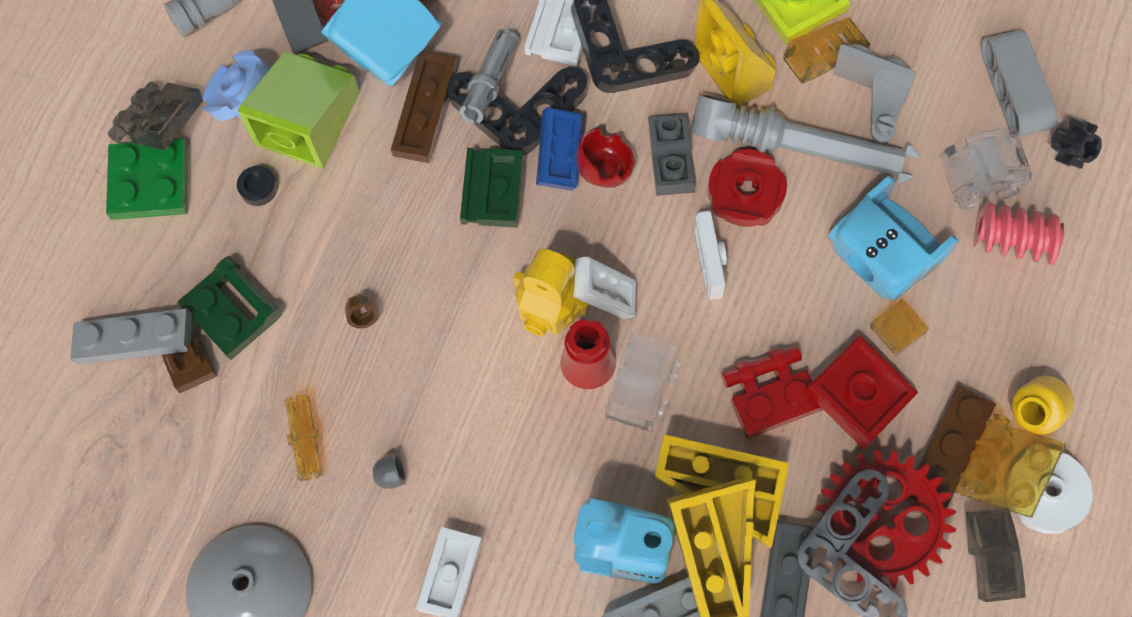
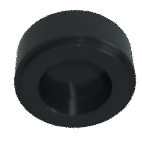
(257, 185)

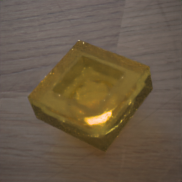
(899, 327)

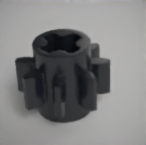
(1076, 143)

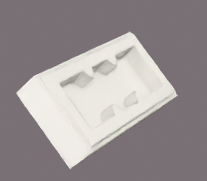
(711, 255)
(604, 288)

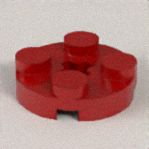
(747, 209)

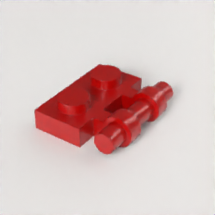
(774, 403)

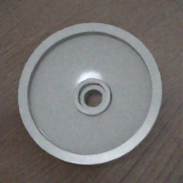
(276, 573)

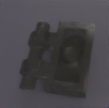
(156, 114)

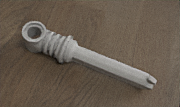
(719, 118)

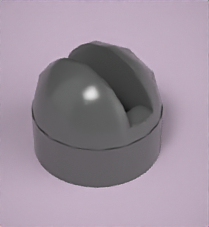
(389, 472)

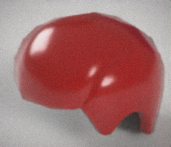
(604, 159)

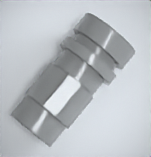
(192, 13)

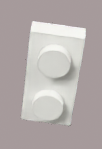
(449, 573)

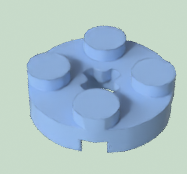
(232, 85)

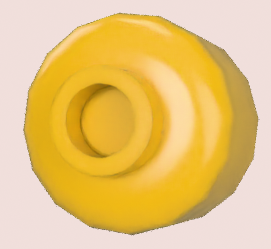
(1043, 405)

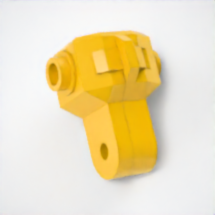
(547, 293)

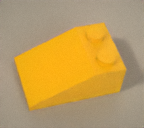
(731, 54)

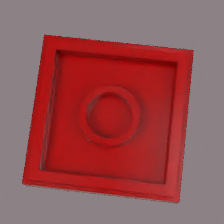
(861, 391)

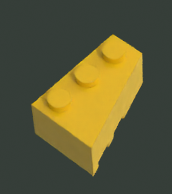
(696, 466)
(716, 545)

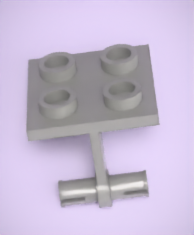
(887, 79)

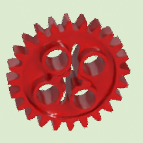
(909, 550)

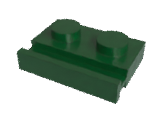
(492, 187)

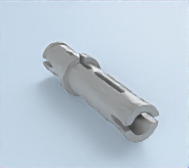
(484, 86)

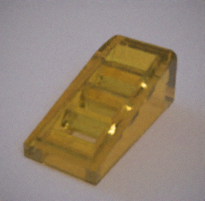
(804, 59)

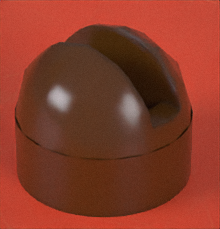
(353, 313)

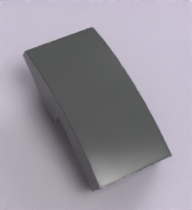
(300, 24)
(671, 154)

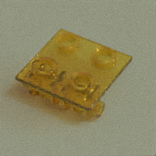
(1010, 467)

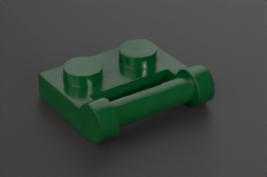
(220, 317)

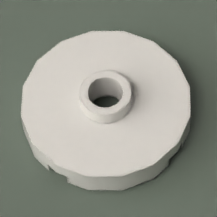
(1070, 504)

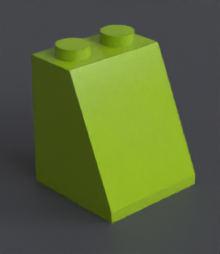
(300, 108)

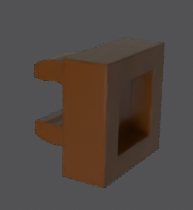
(189, 367)

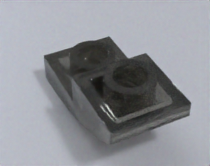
(997, 553)

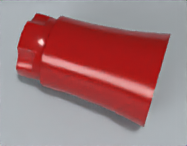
(592, 366)

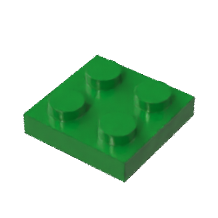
(146, 180)

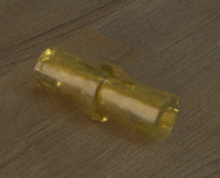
(303, 438)

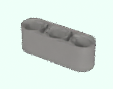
(1019, 83)

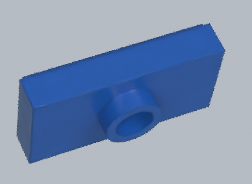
(558, 148)

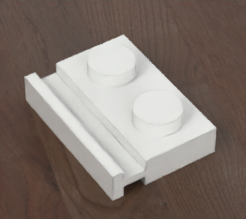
(554, 32)

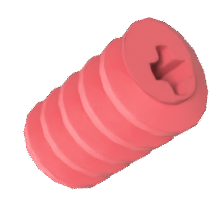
(1019, 232)

